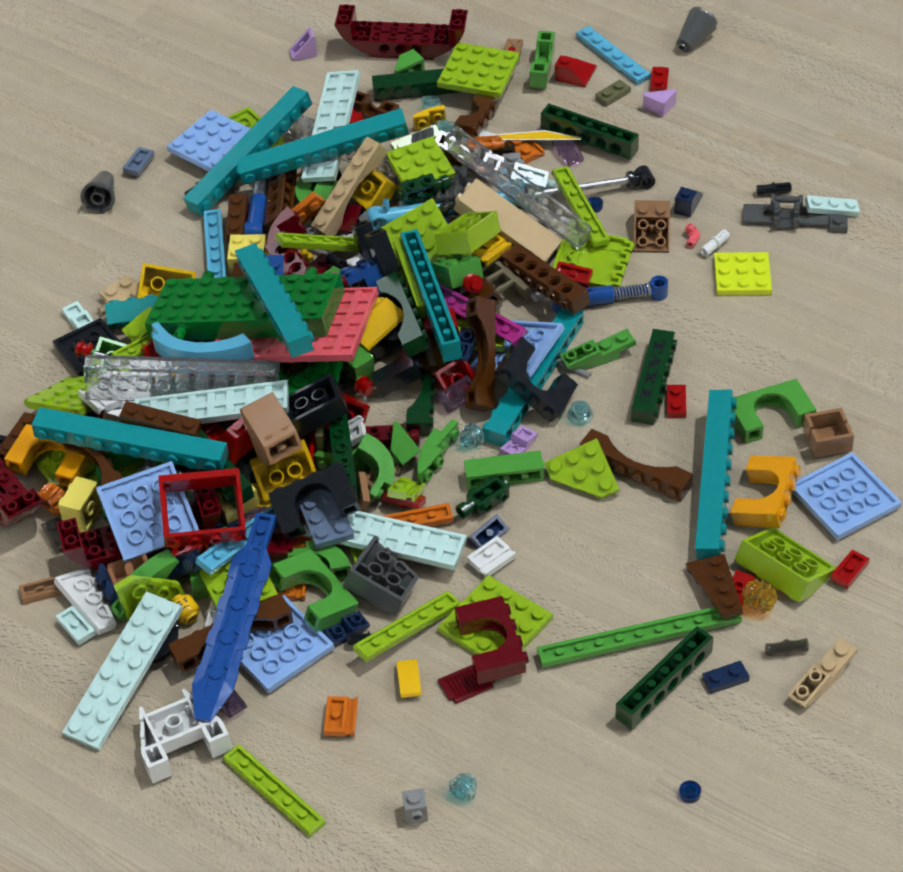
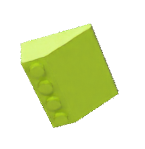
(784, 563)

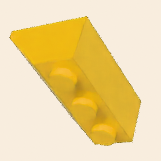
(374, 189)
(154, 277)
(383, 319)
(283, 472)

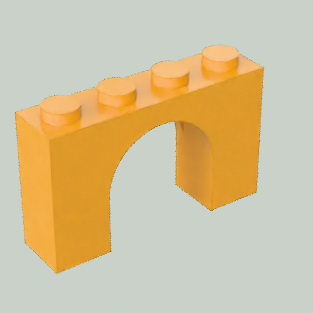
(28, 448)
(770, 510)

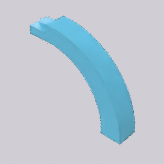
(170, 346)

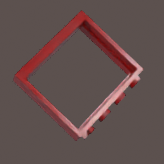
(196, 481)

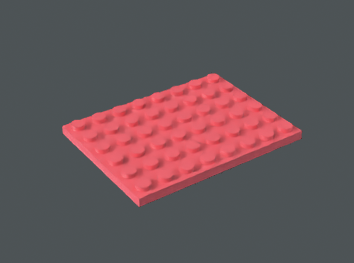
(341, 339)

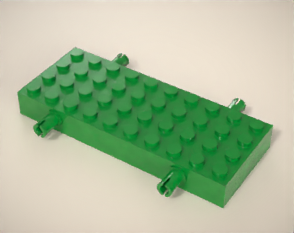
(229, 307)

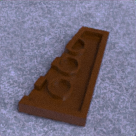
(717, 584)

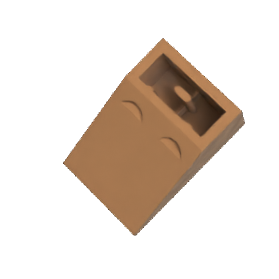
(651, 226)
(270, 429)

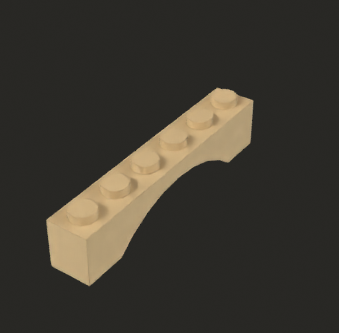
(365, 160)

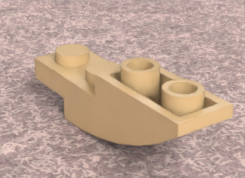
(824, 674)

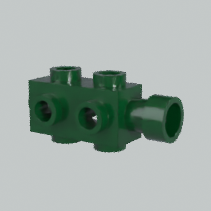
(418, 186)
(484, 498)

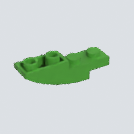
(595, 354)
(432, 451)
(156, 567)

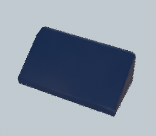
(488, 531)

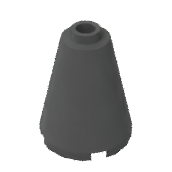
(696, 28)
(99, 193)

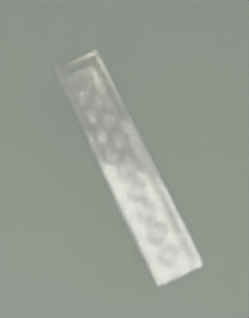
(142, 377)

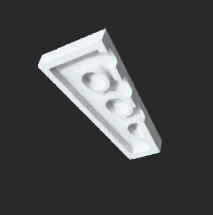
(84, 595)

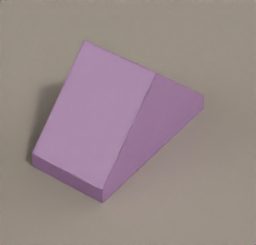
(304, 47)
(659, 101)

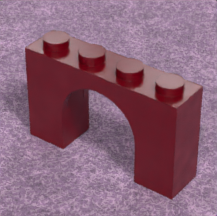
(495, 616)

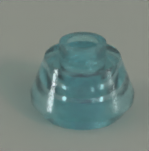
(580, 413)
(471, 436)
(463, 787)

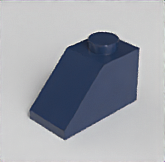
(687, 201)

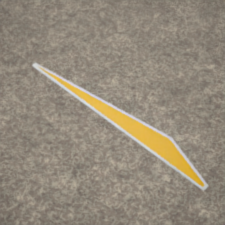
(535, 135)

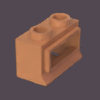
(120, 570)

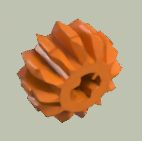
(51, 495)

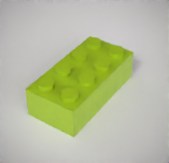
(467, 233)

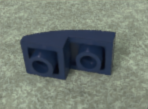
(467, 342)
(103, 578)
(350, 623)

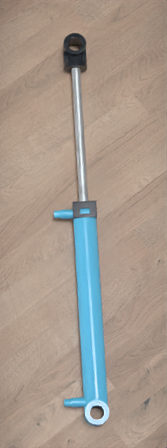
(640, 177)

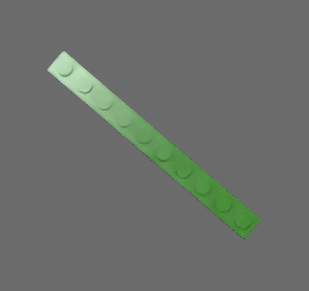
(632, 636)

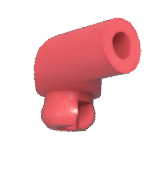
(693, 235)

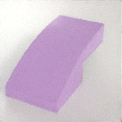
(520, 441)

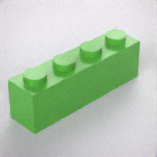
(515, 468)

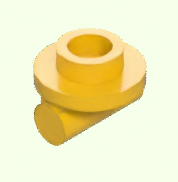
(307, 256)

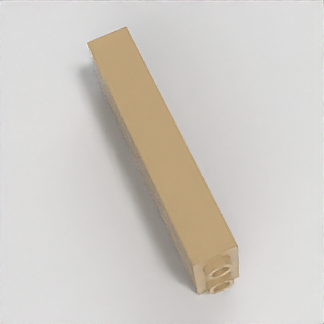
(514, 223)

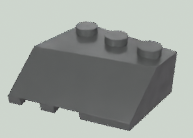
(381, 578)

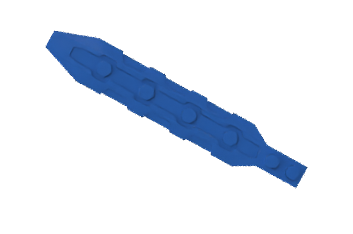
(234, 617)

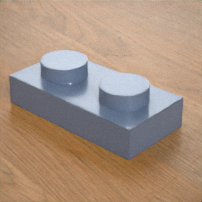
(138, 161)

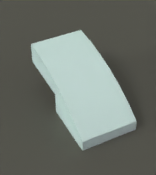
(77, 315)

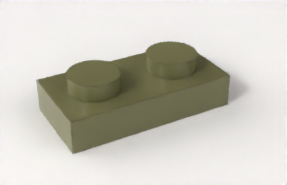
(613, 93)

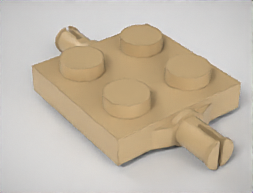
(120, 290)

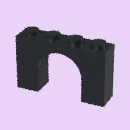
(375, 246)
(401, 370)
(514, 374)
(287, 499)

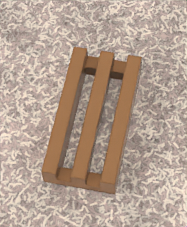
(41, 591)

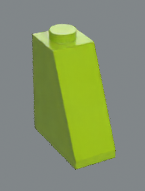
(136, 328)

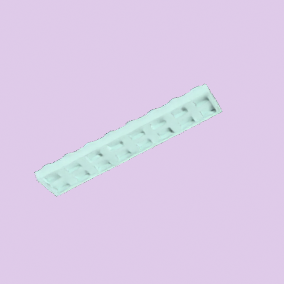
(333, 112)
(219, 403)
(406, 539)
(122, 671)

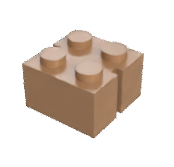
(828, 432)

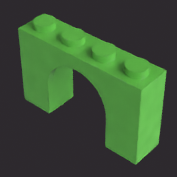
(785, 395)
(309, 569)

